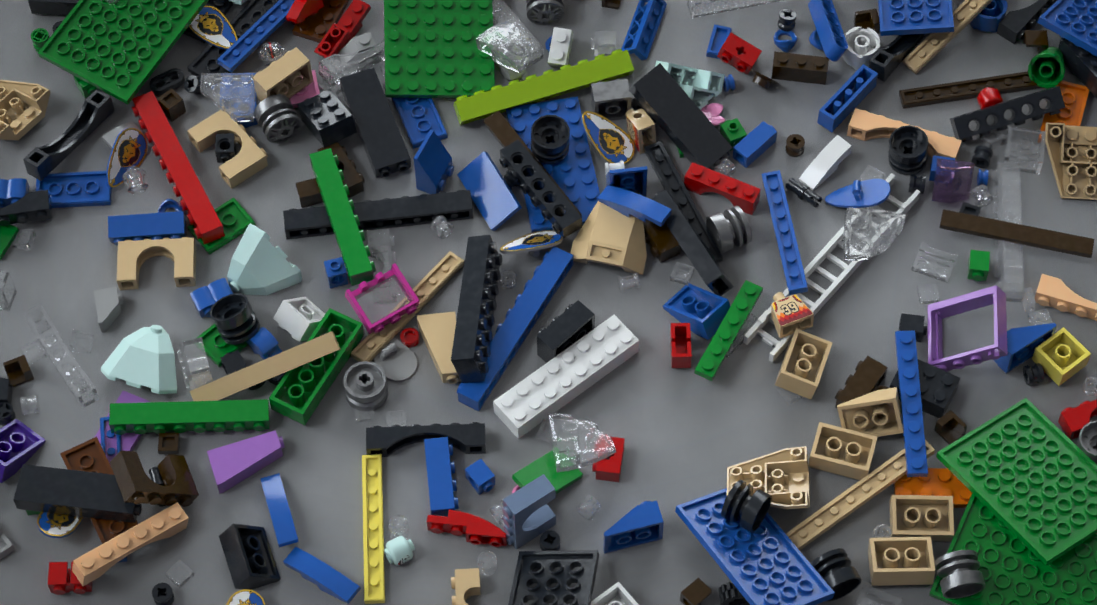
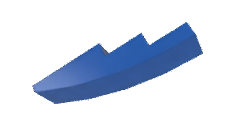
(634, 204)
(279, 510)
(322, 575)

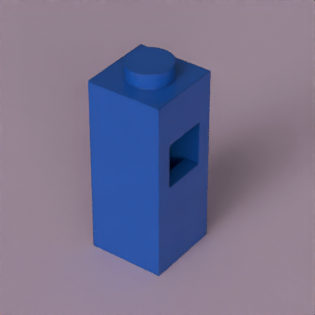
(754, 144)

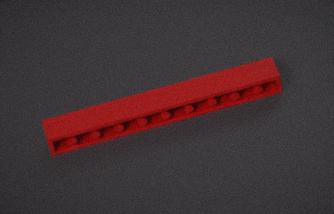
(178, 168)

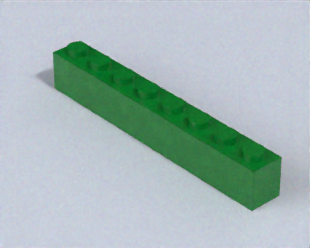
(341, 216)
(189, 416)

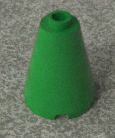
(1047, 68)

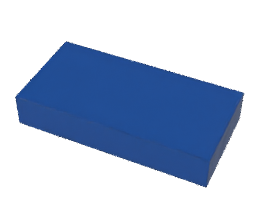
(717, 39)

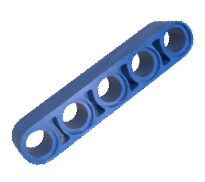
(828, 28)

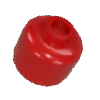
(989, 97)

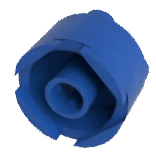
(990, 16)

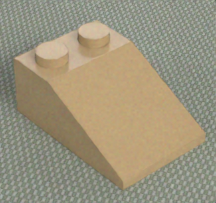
(873, 413)

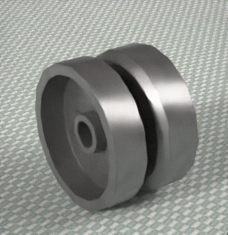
(365, 385)

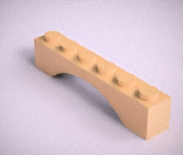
(871, 126)
(1056, 294)
(102, 558)

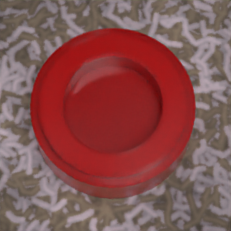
(410, 337)

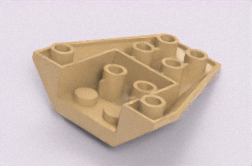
(21, 107)
(1073, 159)
(611, 240)
(780, 474)

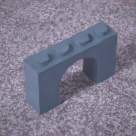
(528, 513)

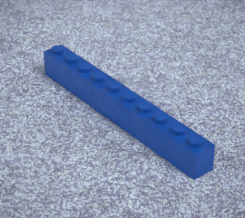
(518, 324)

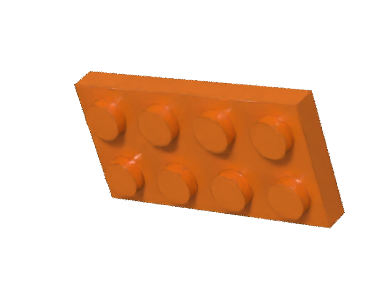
(1075, 100)
(937, 483)

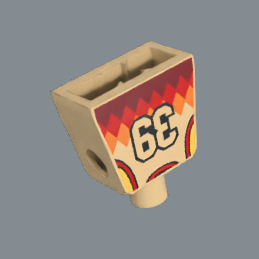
(638, 123)
(790, 314)

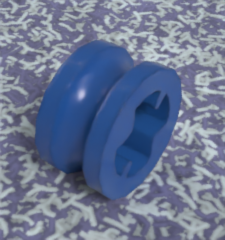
(729, 83)
(982, 177)

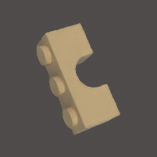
(465, 584)

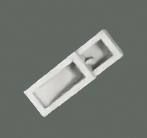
(825, 163)

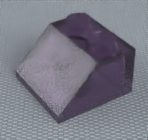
(952, 181)

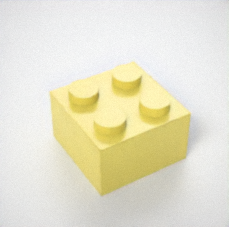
(1061, 356)

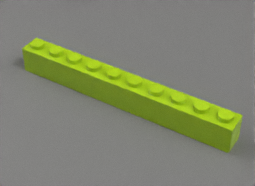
(543, 87)

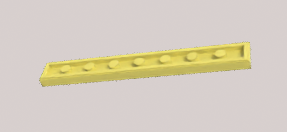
(373, 529)

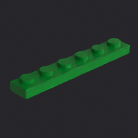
(728, 330)

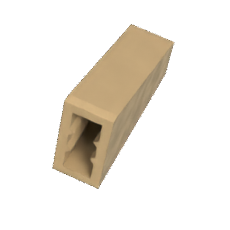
(438, 336)

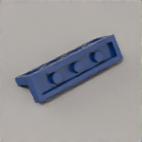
(646, 26)

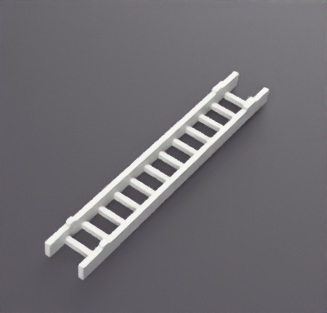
(814, 266)

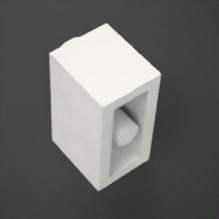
(560, 47)

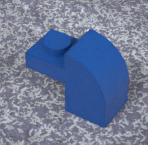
(264, 344)

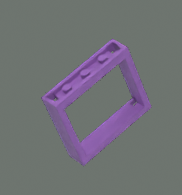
(959, 305)

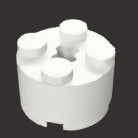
(861, 46)

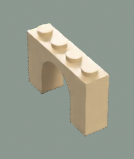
(242, 166)
(134, 253)

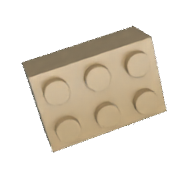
(284, 76)
(803, 364)
(842, 451)
(922, 516)
(901, 561)

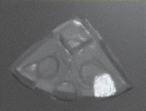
(507, 44)
(869, 232)
(577, 442)

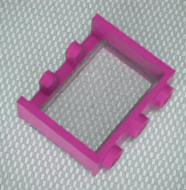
(383, 300)

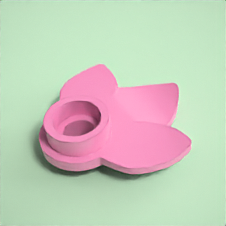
(712, 112)

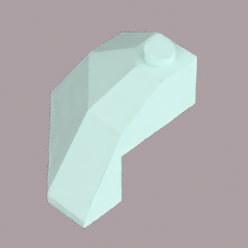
(697, 83)
(260, 266)
(144, 360)

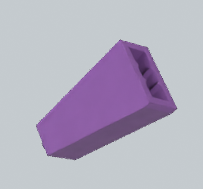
(244, 458)

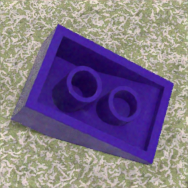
(17, 446)

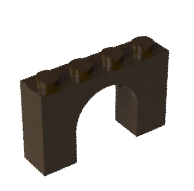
(139, 488)

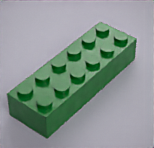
(306, 385)

